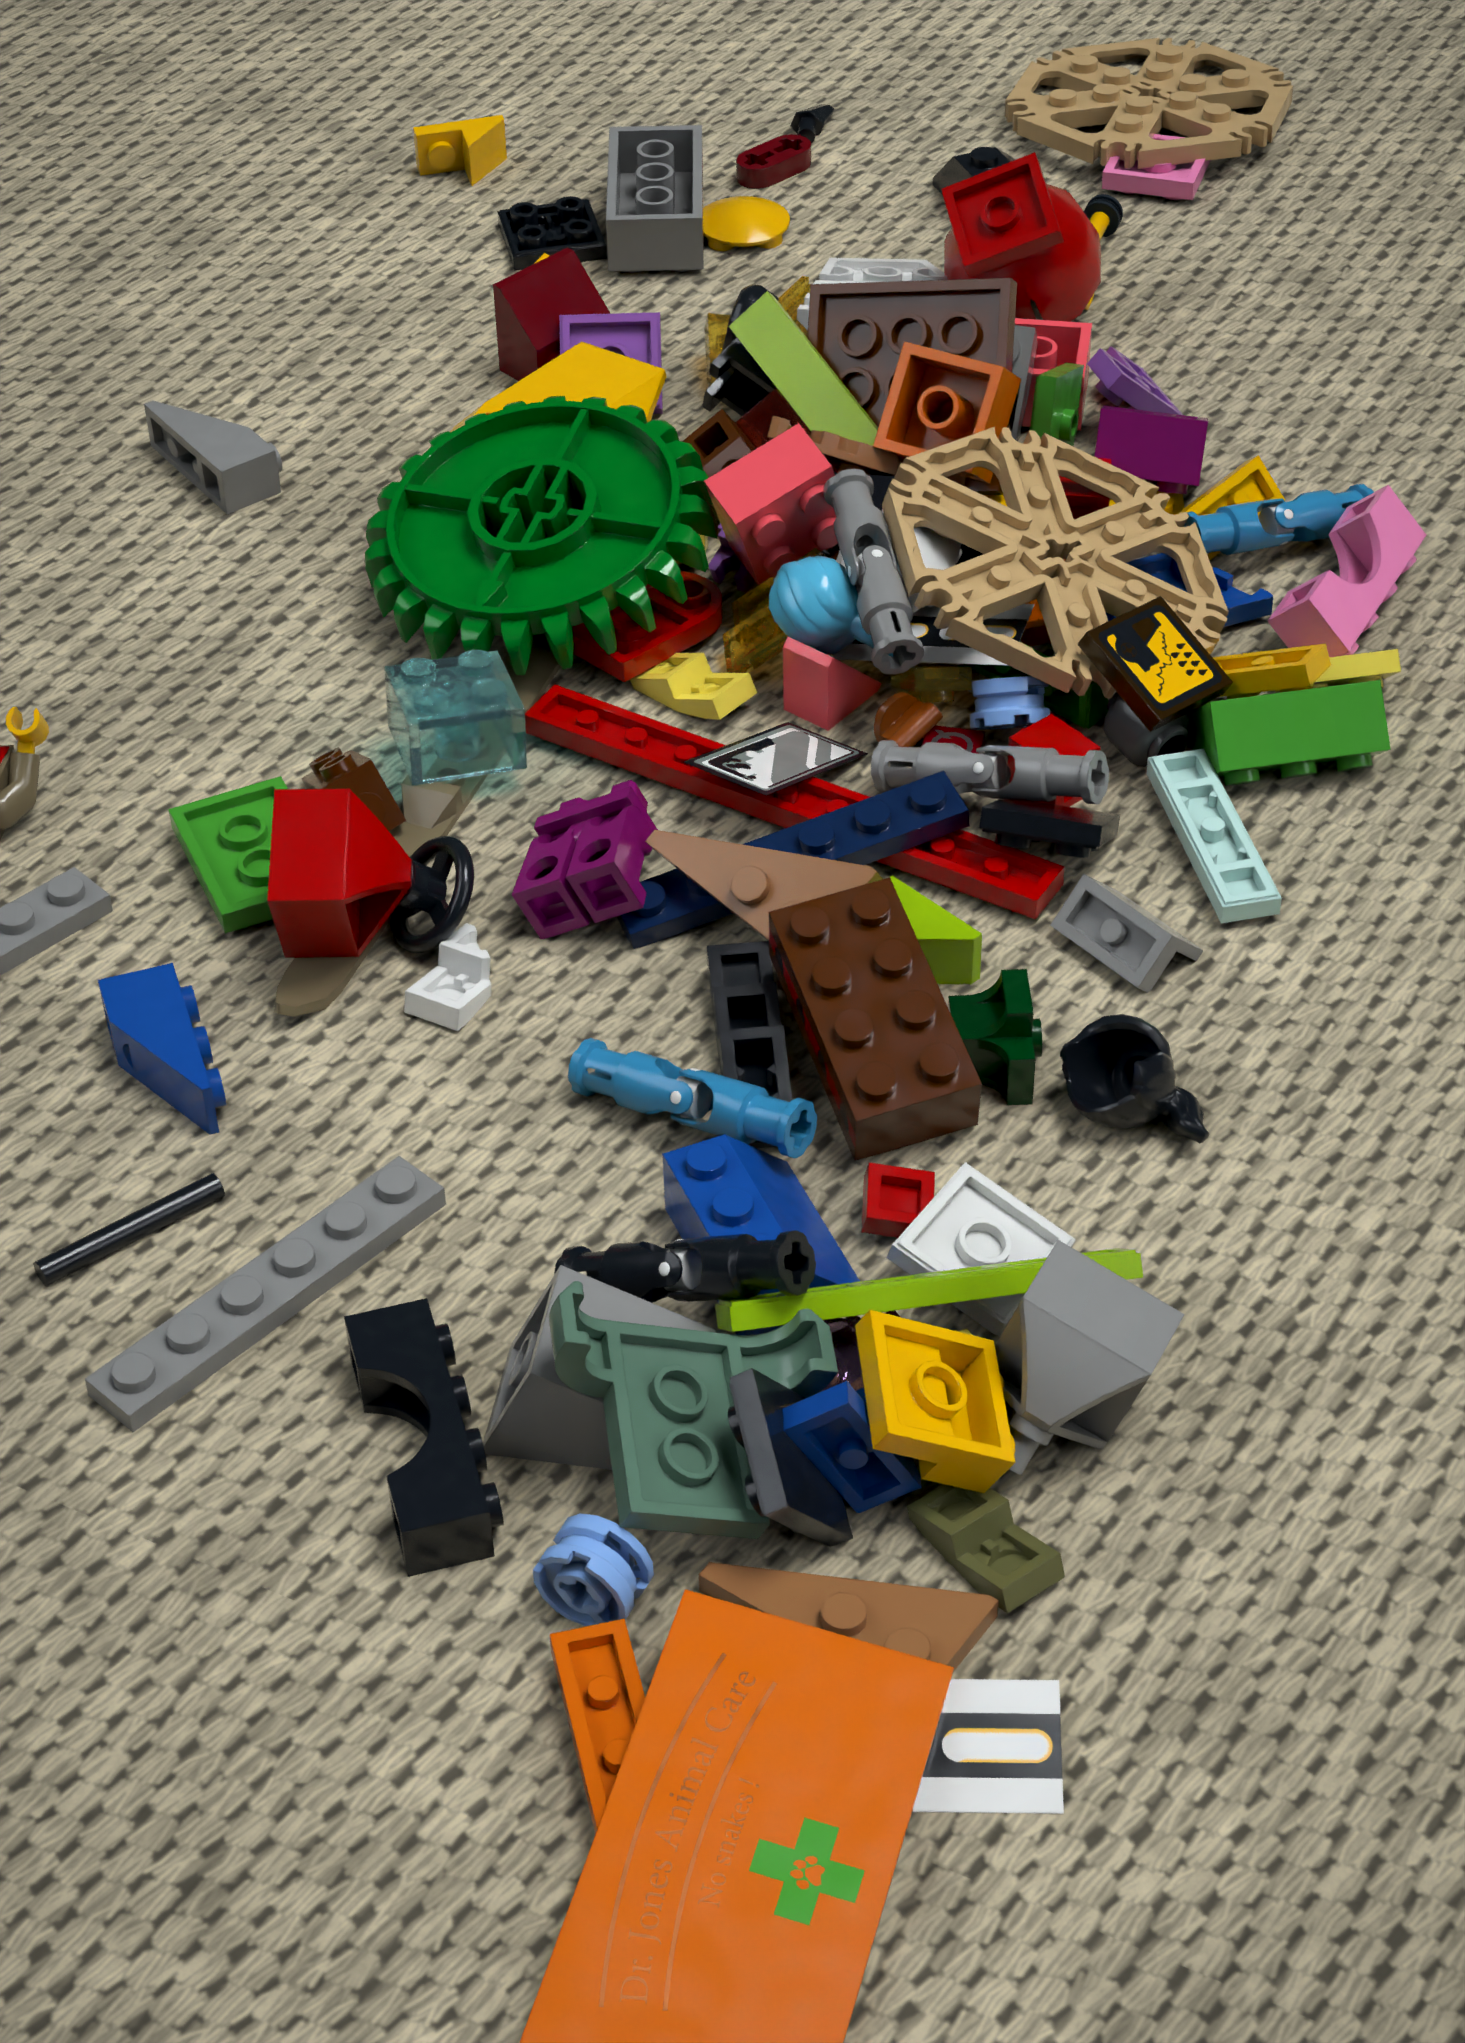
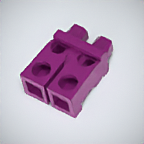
(586, 862)

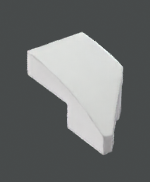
(456, 986)

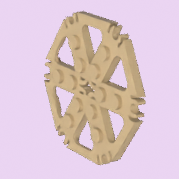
(1143, 103)
(1038, 526)

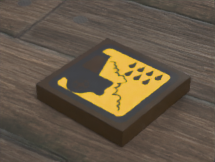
(1155, 663)

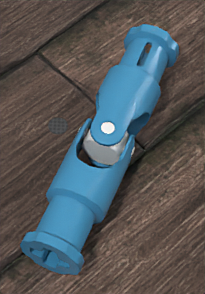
(1306, 518)
(657, 1085)

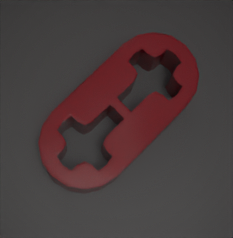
(773, 161)

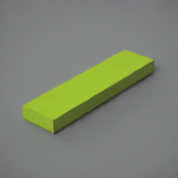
(801, 372)

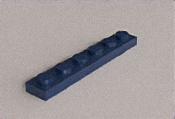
(849, 834)

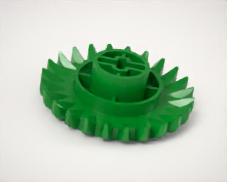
(539, 527)

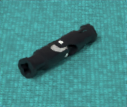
(718, 1270)

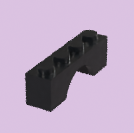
(437, 1496)

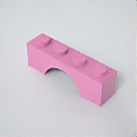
(1373, 548)

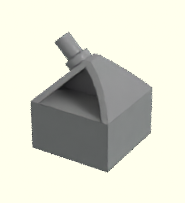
(1078, 1352)

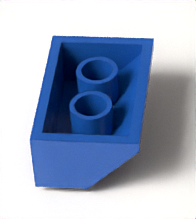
(737, 1190)

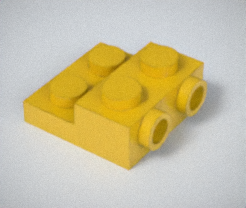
(935, 1400)

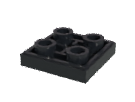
(549, 228)
(1070, 828)
(782, 1478)

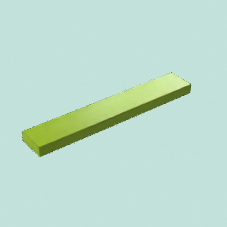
(905, 1291)

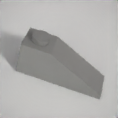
(216, 455)

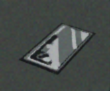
(776, 758)

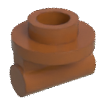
(905, 719)

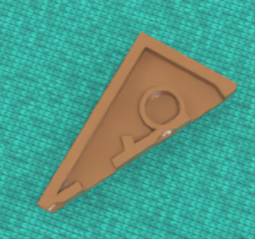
(756, 879)
(896, 1616)

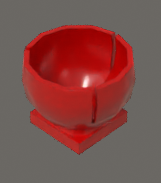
(1024, 231)

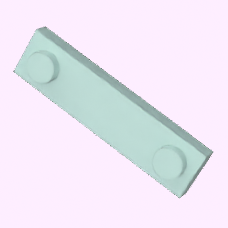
(1213, 836)

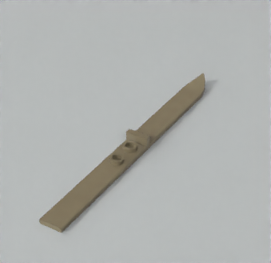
(429, 813)

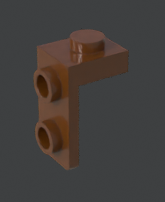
(359, 774)

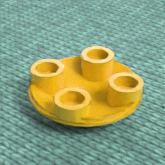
(744, 223)

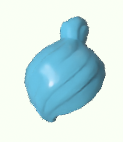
(817, 604)

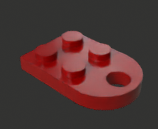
(676, 630)

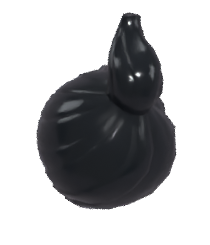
(1125, 1077)

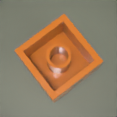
(944, 399)

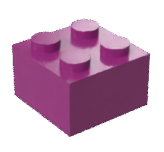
(1153, 445)

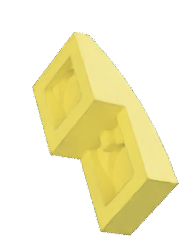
(692, 689)

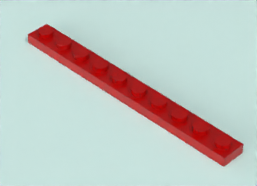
(659, 752)

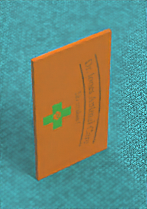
(744, 1838)

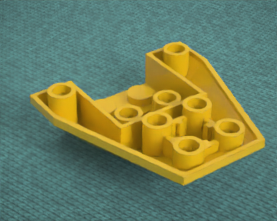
(582, 374)

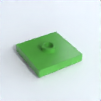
(1057, 402)

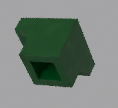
(1001, 1035)

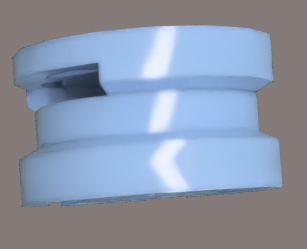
(1008, 703)
(593, 1570)

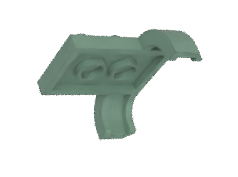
(670, 1406)

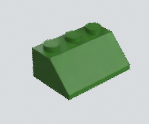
(1292, 731)

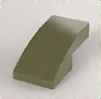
(985, 1545)

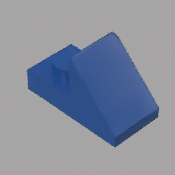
(837, 1439)

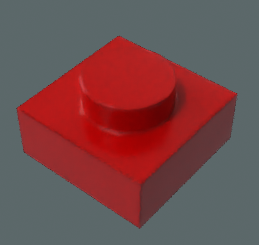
(894, 1198)

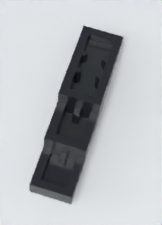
(748, 1018)

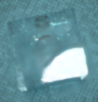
(455, 717)

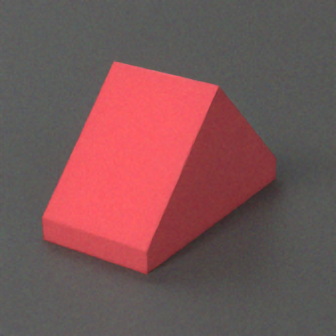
(821, 686)

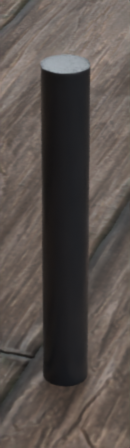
(128, 1229)

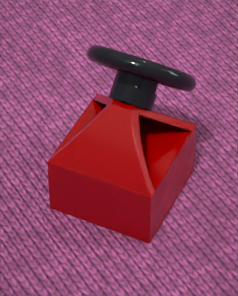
(344, 874)

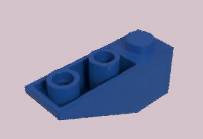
(157, 1044)

